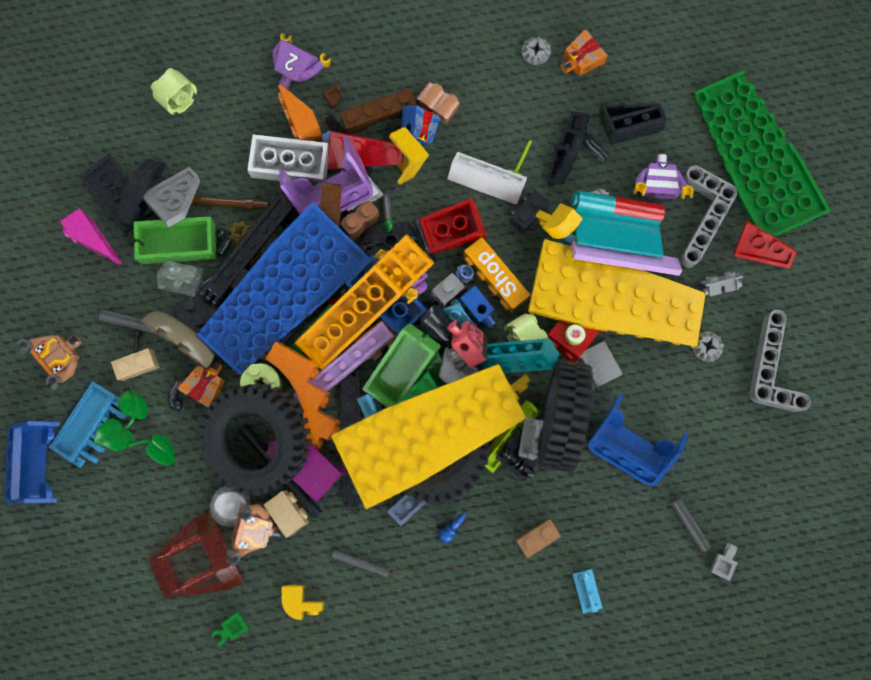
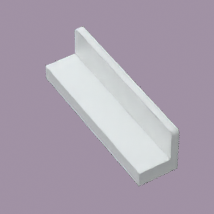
(486, 178)

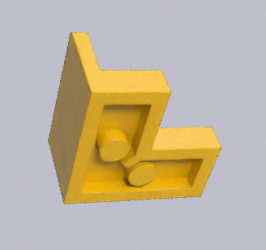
(413, 153)

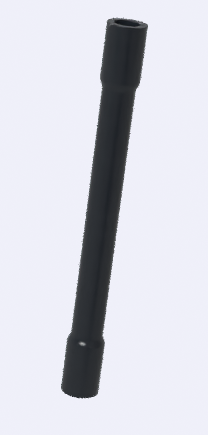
(307, 503)

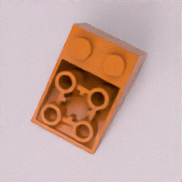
(299, 116)

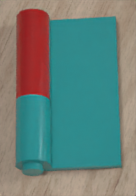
(618, 223)

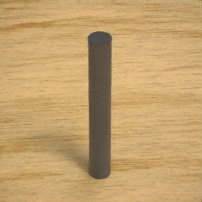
(360, 563)

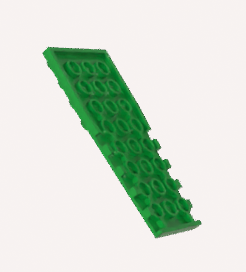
(758, 158)

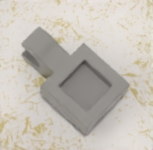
(724, 565)

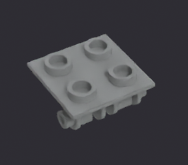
(602, 364)
(454, 367)

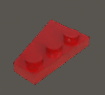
(763, 247)

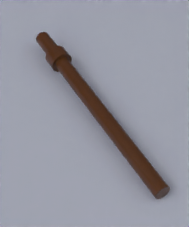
(249, 204)

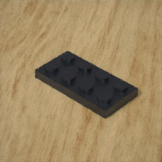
(107, 184)

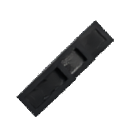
(568, 148)

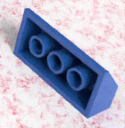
(400, 312)

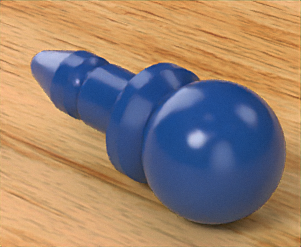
(447, 533)

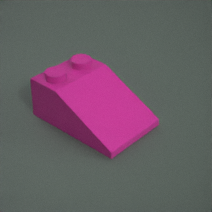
(84, 231)

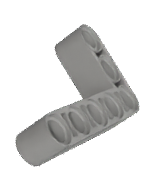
(711, 217)
(770, 367)

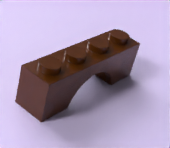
(362, 116)

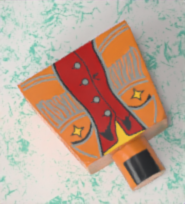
(583, 55)
(203, 384)

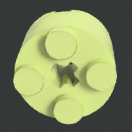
(173, 91)
(524, 328)
(261, 372)

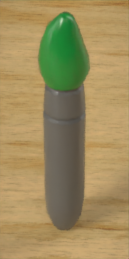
(387, 212)

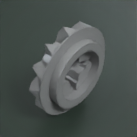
(528, 52)
(711, 354)

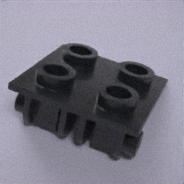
(517, 465)

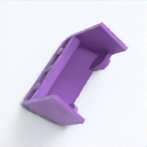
(354, 184)

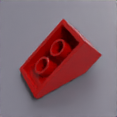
(453, 227)

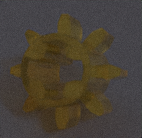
(240, 226)

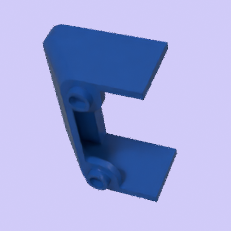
(632, 453)
(28, 462)

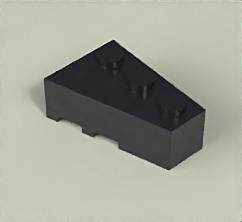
(631, 121)

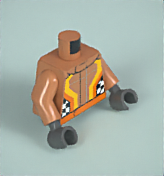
(54, 355)
(251, 531)

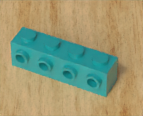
(522, 355)

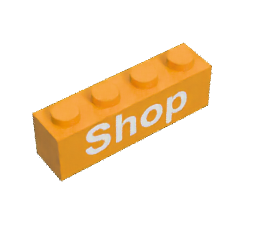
(496, 274)

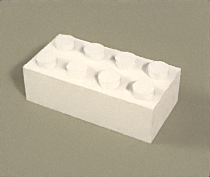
(296, 157)

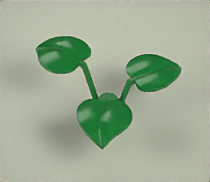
(116, 438)

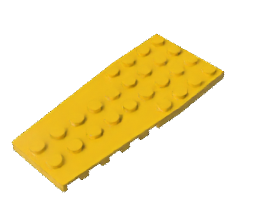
(614, 298)
(426, 433)

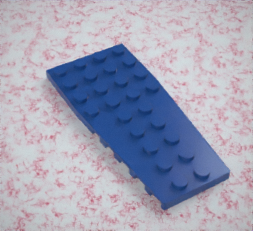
(282, 288)

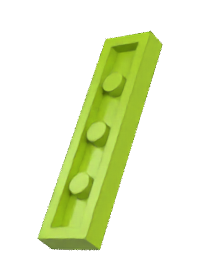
(529, 411)

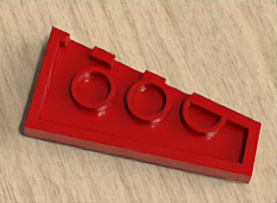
(371, 151)

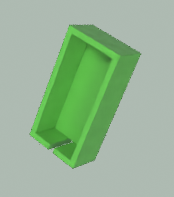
(185, 241)
(401, 366)

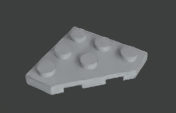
(173, 196)

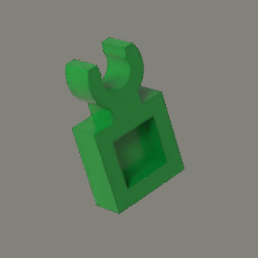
(232, 627)

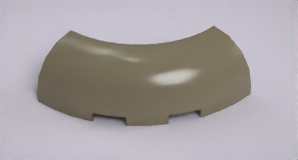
(180, 334)

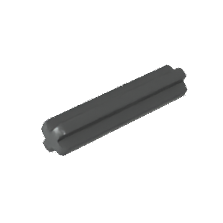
(690, 525)

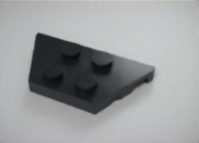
(197, 310)

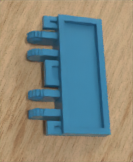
(83, 423)

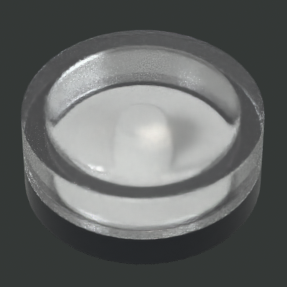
(226, 505)

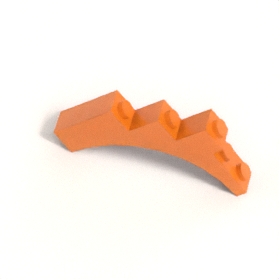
(300, 372)

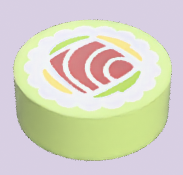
(574, 334)

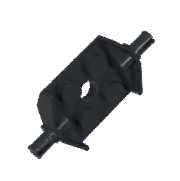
(375, 237)

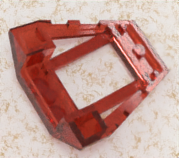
(216, 551)

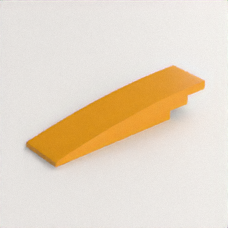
(364, 302)

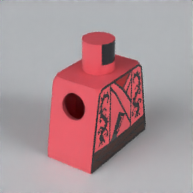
(469, 342)

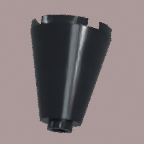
(436, 324)

